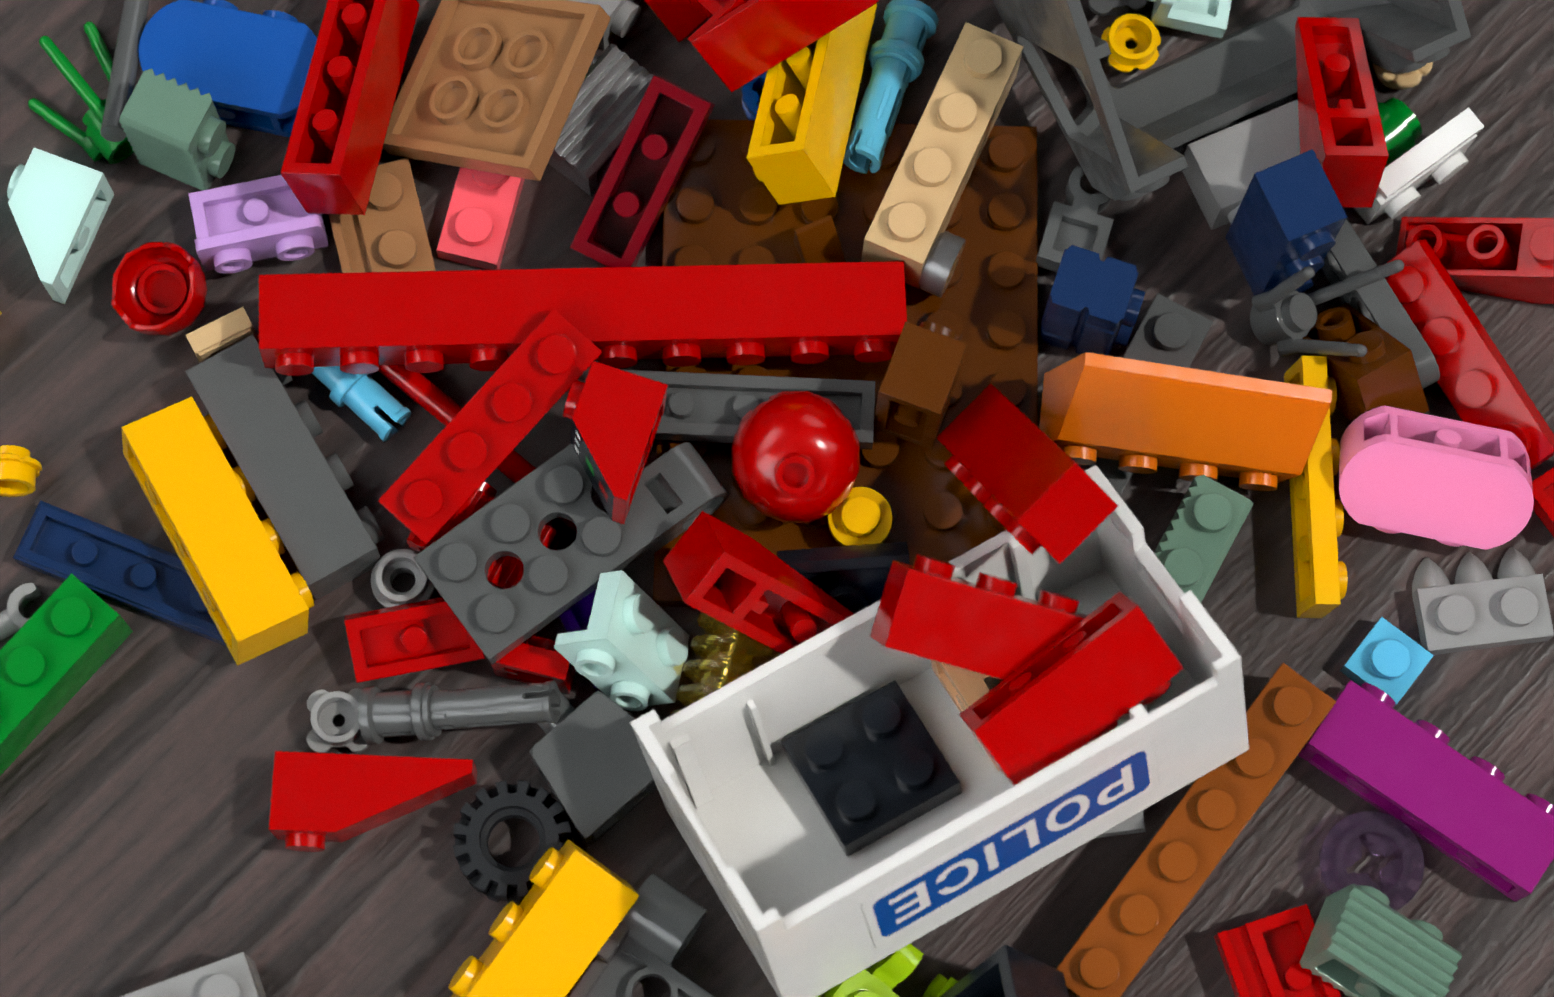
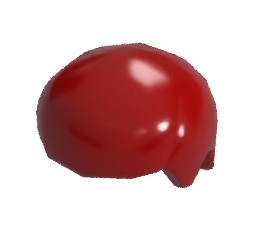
(159, 289)

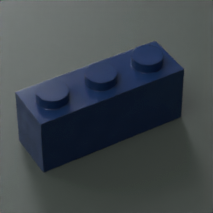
(1285, 223)

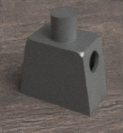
(593, 765)

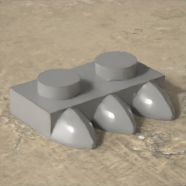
(1478, 609)

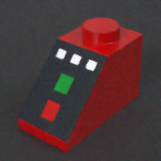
(614, 431)

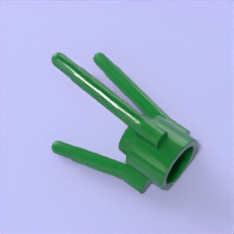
(91, 139)

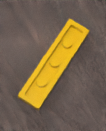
(1314, 510)

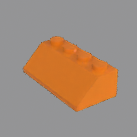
(1181, 419)

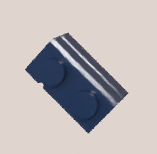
(1091, 303)

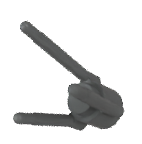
(1286, 316)

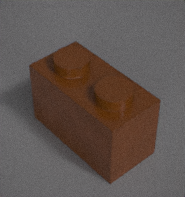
(919, 383)

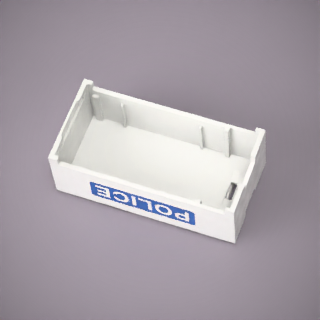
(829, 915)

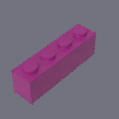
(1434, 789)

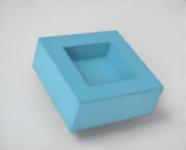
(1387, 660)

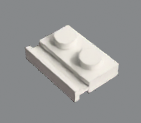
(1435, 157)

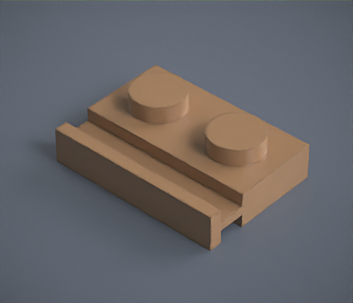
(390, 232)

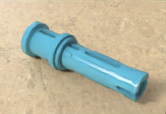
(894, 64)

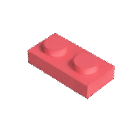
(479, 218)

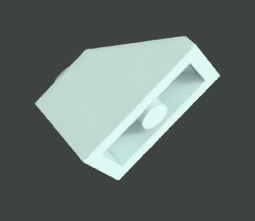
(58, 215)

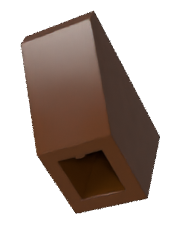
(1380, 377)

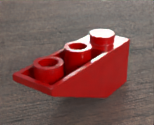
(1490, 253)

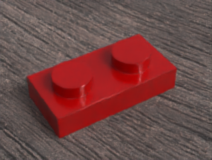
(407, 640)

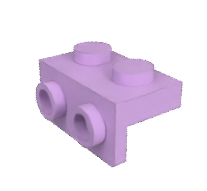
(253, 224)

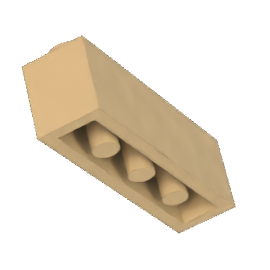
(943, 150)

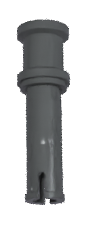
(429, 711)

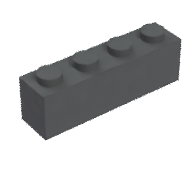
(286, 468)

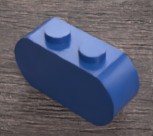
(242, 58)

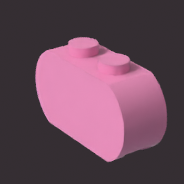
(1435, 478)

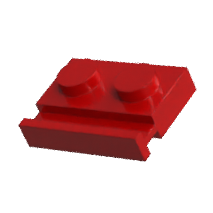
(1266, 957)

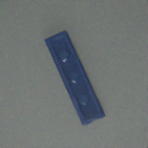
(115, 568)

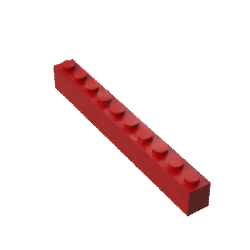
(624, 311)

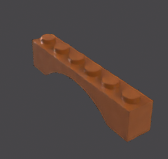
(1193, 840)

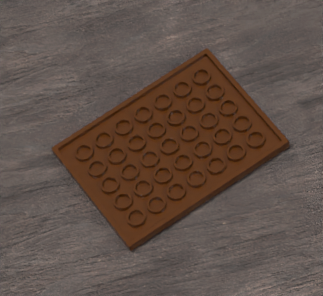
(731, 218)

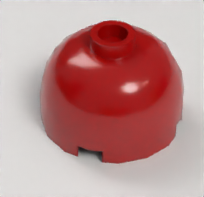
(795, 457)

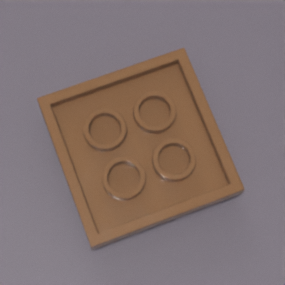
(495, 84)

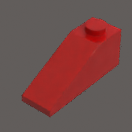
(1339, 107)
(748, 586)
(345, 795)

